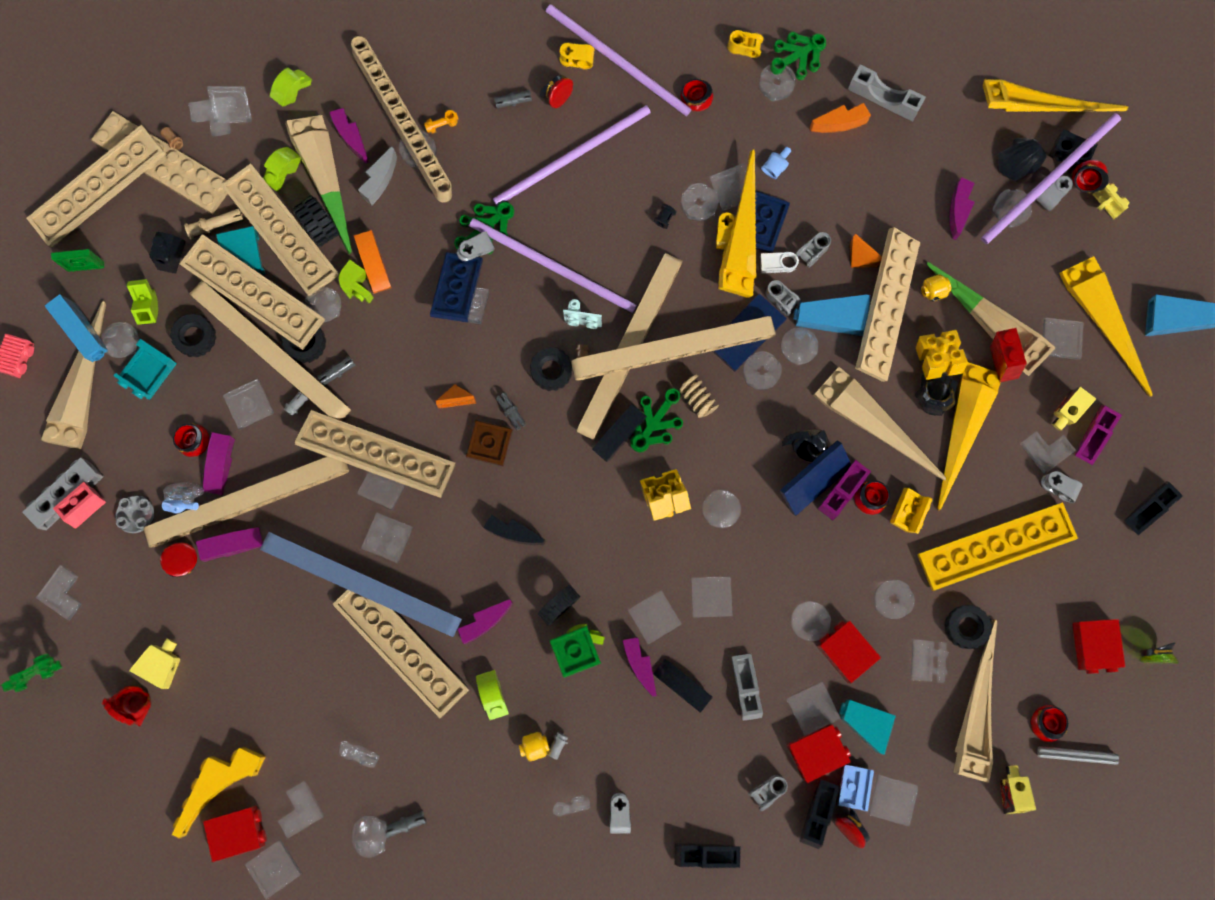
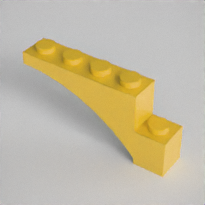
(214, 778)

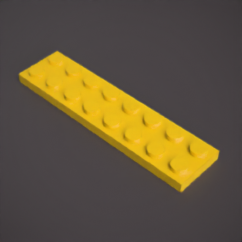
(997, 546)

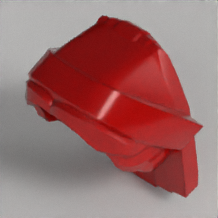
(128, 705)

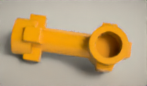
(450, 118)

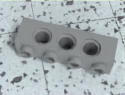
(35, 509)

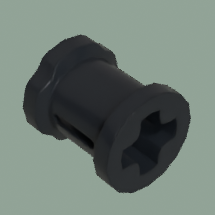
(665, 216)

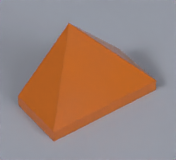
(862, 254)
(455, 397)

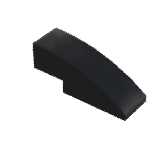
(619, 433)
(1153, 507)
(512, 532)
(682, 685)
(819, 814)
(707, 856)

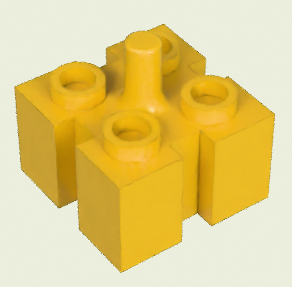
(941, 354)
(665, 495)

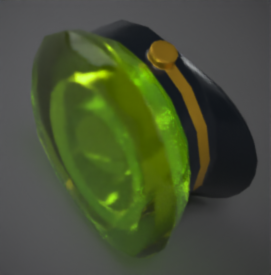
(1161, 655)

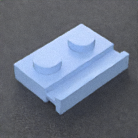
(855, 787)

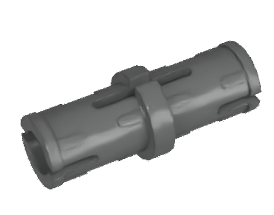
(513, 99)
(336, 371)
(511, 411)
(405, 824)

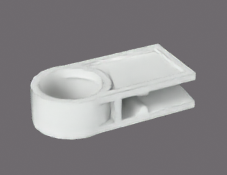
(773, 262)

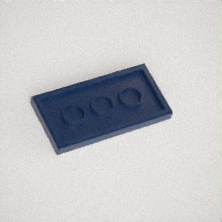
(456, 288)
(758, 308)
(816, 478)

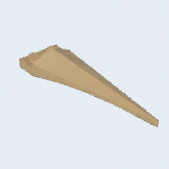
(852, 402)
(69, 415)
(975, 738)

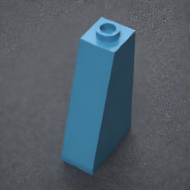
(837, 315)
(1177, 315)
(77, 327)

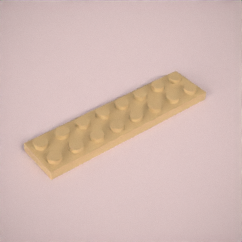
(172, 170)
(96, 186)
(280, 230)
(252, 291)
(887, 305)
(375, 453)
(403, 651)

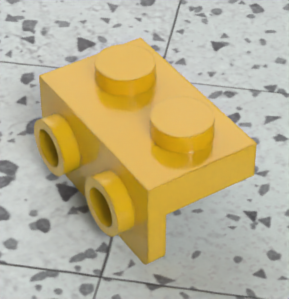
(910, 511)

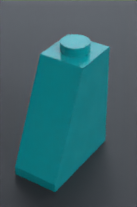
(868, 723)

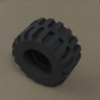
(315, 221)

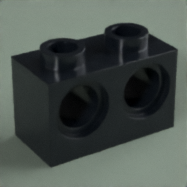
(1071, 143)

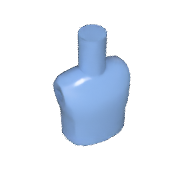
(776, 163)
(178, 506)

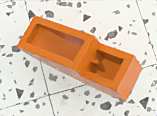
(841, 119)
(372, 261)

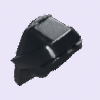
(1021, 158)
(937, 394)
(807, 443)

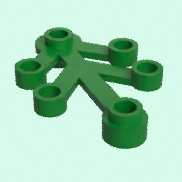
(814, 43)
(499, 216)
(654, 423)
(43, 665)

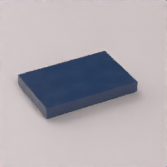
(769, 220)

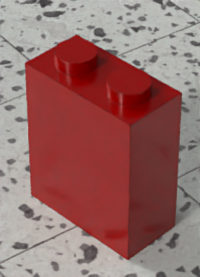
(1008, 355)
(1098, 645)
(848, 651)
(819, 752)
(235, 833)

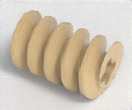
(697, 397)

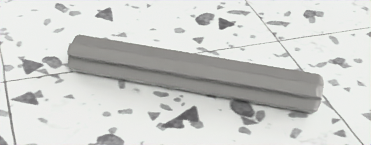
(1077, 755)

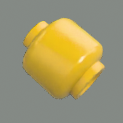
(936, 287)
(534, 746)

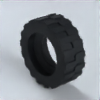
(182, 325)
(309, 354)
(547, 355)
(558, 605)
(983, 623)

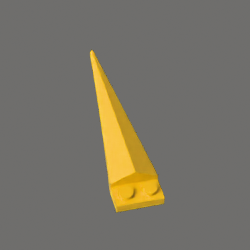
(1019, 98)
(739, 261)
(1094, 294)
(974, 399)

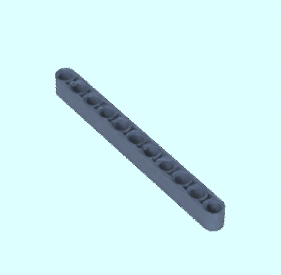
(361, 584)

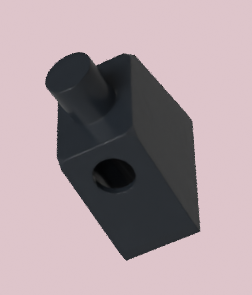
(166, 249)

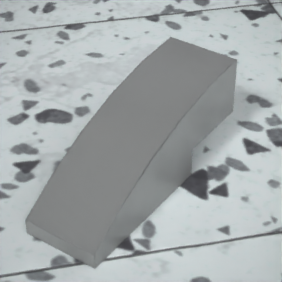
(379, 177)
(747, 687)

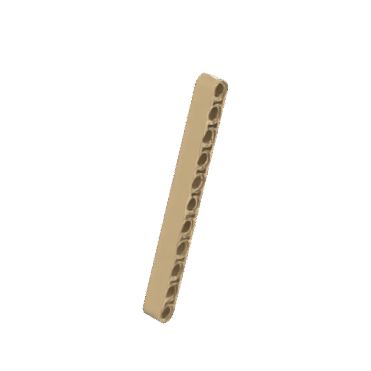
(363, 54)
(634, 335)
(673, 348)
(269, 351)
(244, 500)

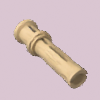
(204, 226)

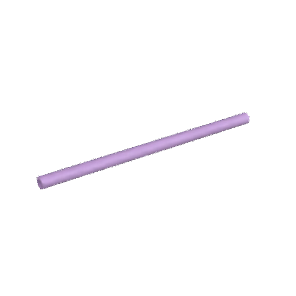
(618, 60)
(572, 155)
(1051, 178)
(554, 266)

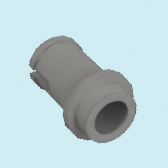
(295, 404)
(557, 745)

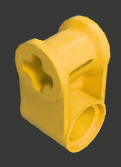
(746, 43)
(578, 55)
(723, 231)

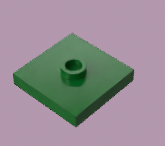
(78, 260)
(575, 651)

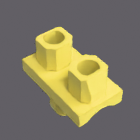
(1111, 201)

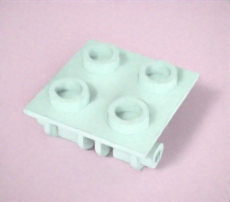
(575, 317)

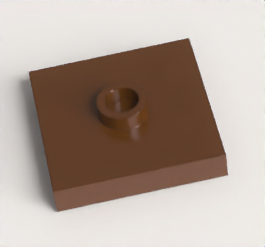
(489, 443)

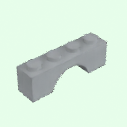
(869, 86)

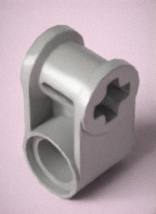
(1054, 193)
(478, 246)
(812, 251)
(783, 298)
(1063, 486)
(767, 792)
(619, 817)

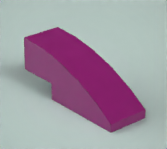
(349, 133)
(960, 206)
(1097, 434)
(217, 463)
(844, 490)
(229, 544)
(484, 622)
(640, 665)

